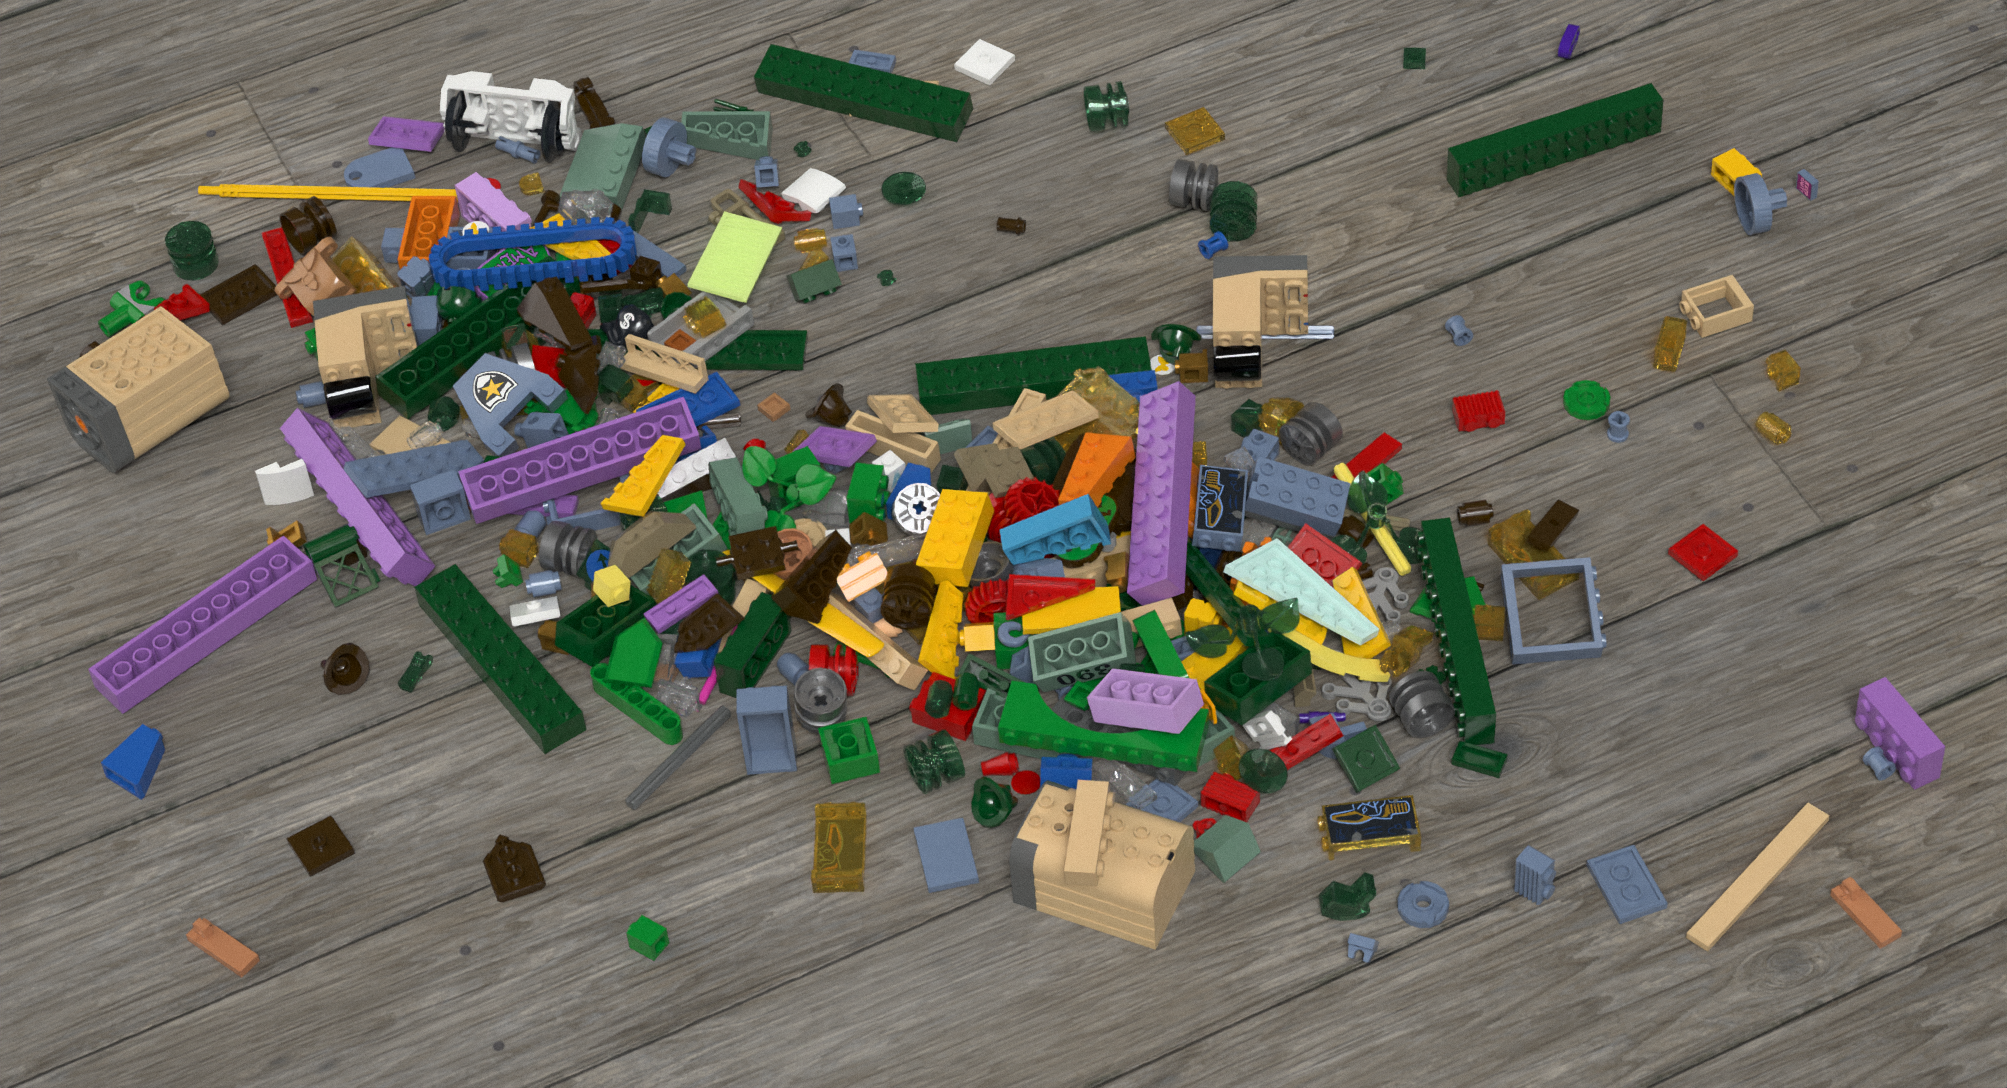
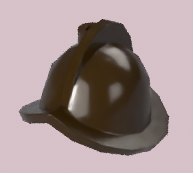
(831, 407)
(345, 669)

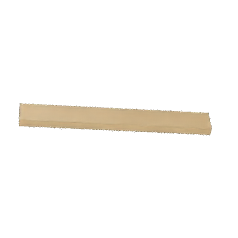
(1757, 877)

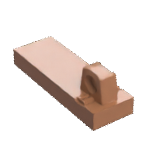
(1866, 913)
(222, 947)

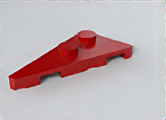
(773, 205)
(185, 304)
(1033, 593)

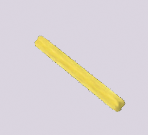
(1382, 534)

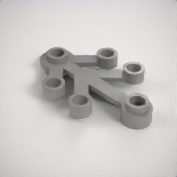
(1383, 580)
(1376, 708)

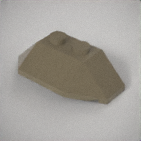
(645, 539)

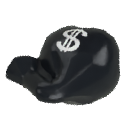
(628, 321)

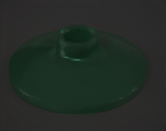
(903, 188)
(1268, 765)

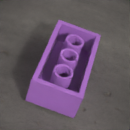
(1899, 733)

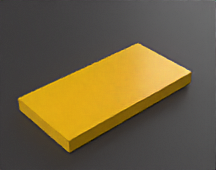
(1082, 608)

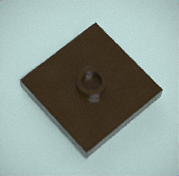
(320, 846)

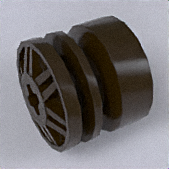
(307, 225)
(908, 596)

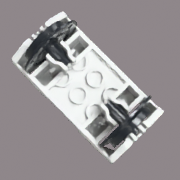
(516, 114)

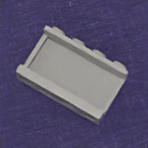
(736, 319)

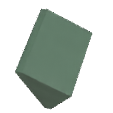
(951, 435)
(1227, 847)

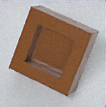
(679, 340)

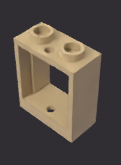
(1711, 291)

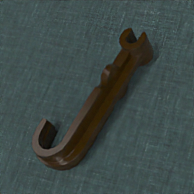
(591, 104)

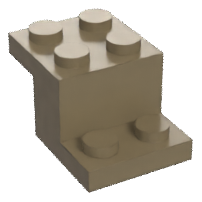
(992, 469)

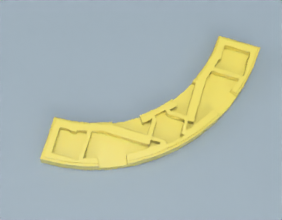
(1338, 662)

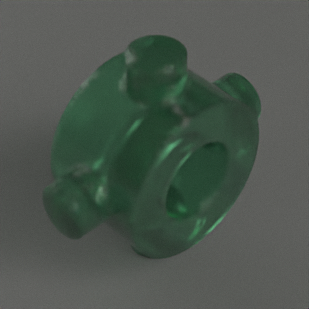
(802, 149)
(886, 278)

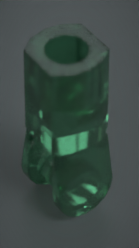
(415, 672)

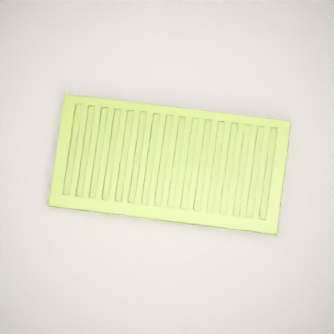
(735, 257)

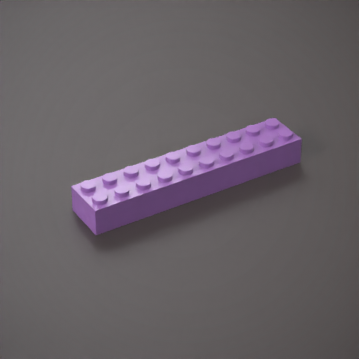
(574, 460)
(1161, 494)
(372, 517)
(202, 624)

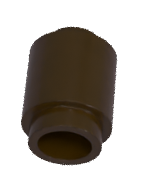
(1475, 513)
(1354, 527)

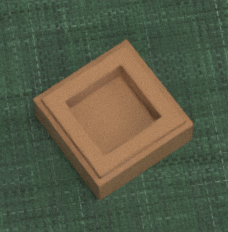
(773, 407)

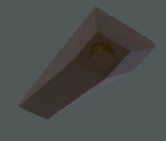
(579, 372)

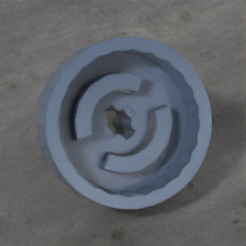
(666, 148)
(1756, 203)

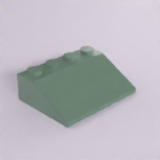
(607, 161)

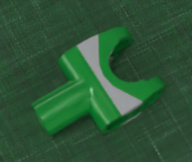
(128, 308)

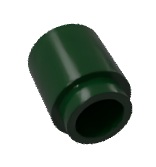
(966, 691)

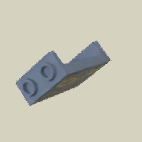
(1220, 508)

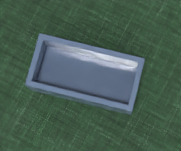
(766, 730)

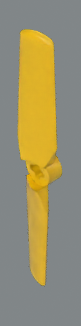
(833, 622)

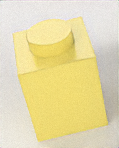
(611, 585)

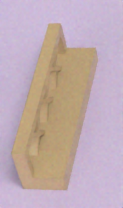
(664, 369)

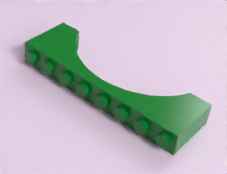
(1033, 724)

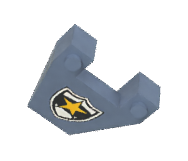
(497, 391)

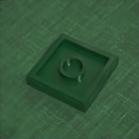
(1366, 758)

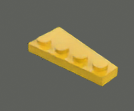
(576, 249)
(1353, 590)
(942, 635)

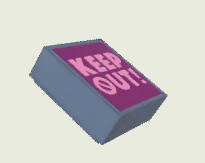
(1807, 184)

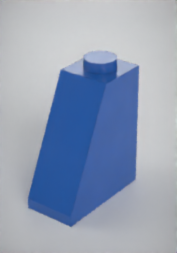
(911, 475)
(135, 761)

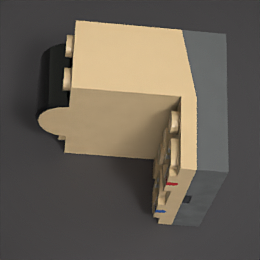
(1253, 300)
(355, 343)

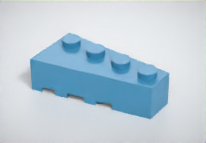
(1048, 531)

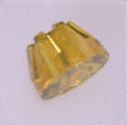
(1277, 413)

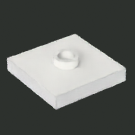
(984, 62)
(534, 611)

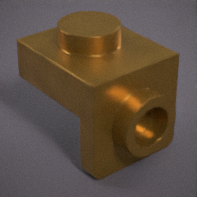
(672, 284)
(293, 532)

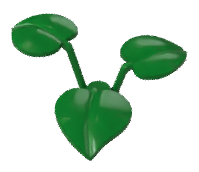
(811, 485)

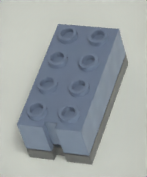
(1295, 497)

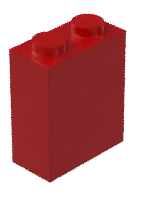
(956, 723)

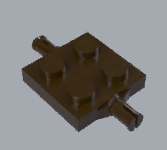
(757, 553)

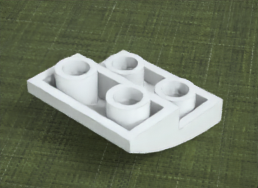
(813, 190)
(284, 484)

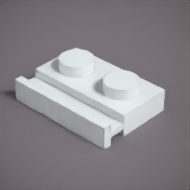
(1267, 730)

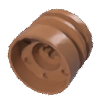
(794, 558)

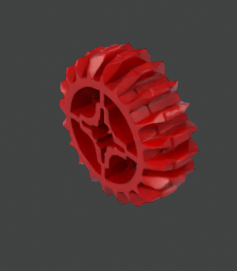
(1029, 499)
(986, 601)

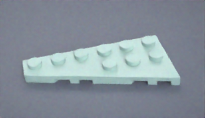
(1284, 576)

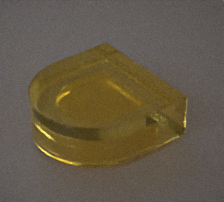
(531, 184)

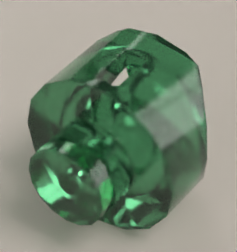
(445, 410)

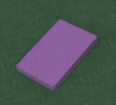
(406, 134)
(838, 445)

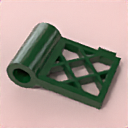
(334, 546)

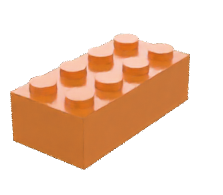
(426, 224)

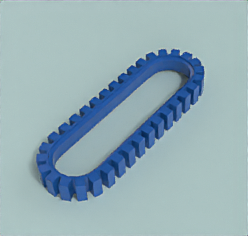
(530, 237)

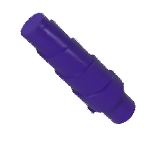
(1304, 717)

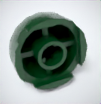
(455, 302)

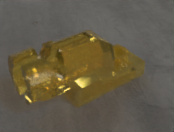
(1405, 650)

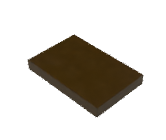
(239, 294)

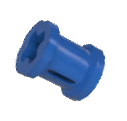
(1213, 245)

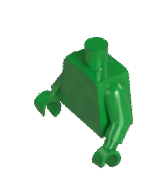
(571, 413)

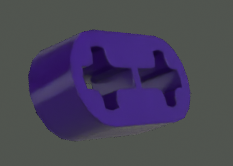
(1569, 41)

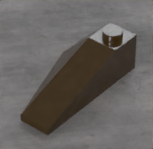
(554, 313)

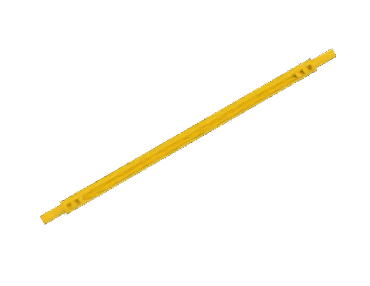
(321, 192)

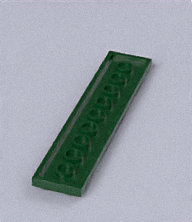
(753, 350)

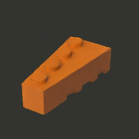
(1097, 466)

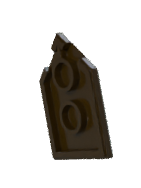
(623, 286)
(706, 625)
(513, 869)

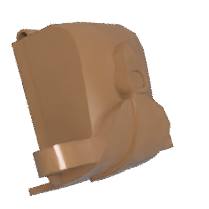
(315, 277)

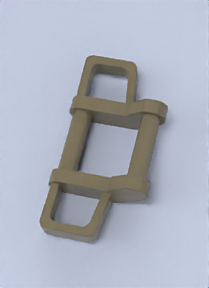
(739, 208)

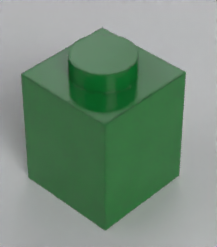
(647, 937)

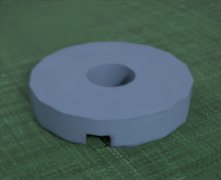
(1423, 916)

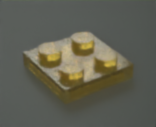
(1195, 131)

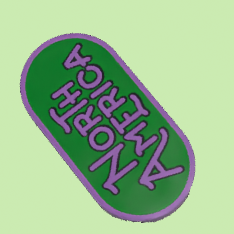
(511, 257)

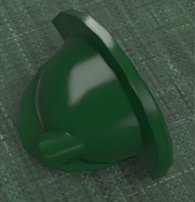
(1174, 340)
(992, 802)

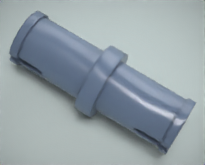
(517, 149)

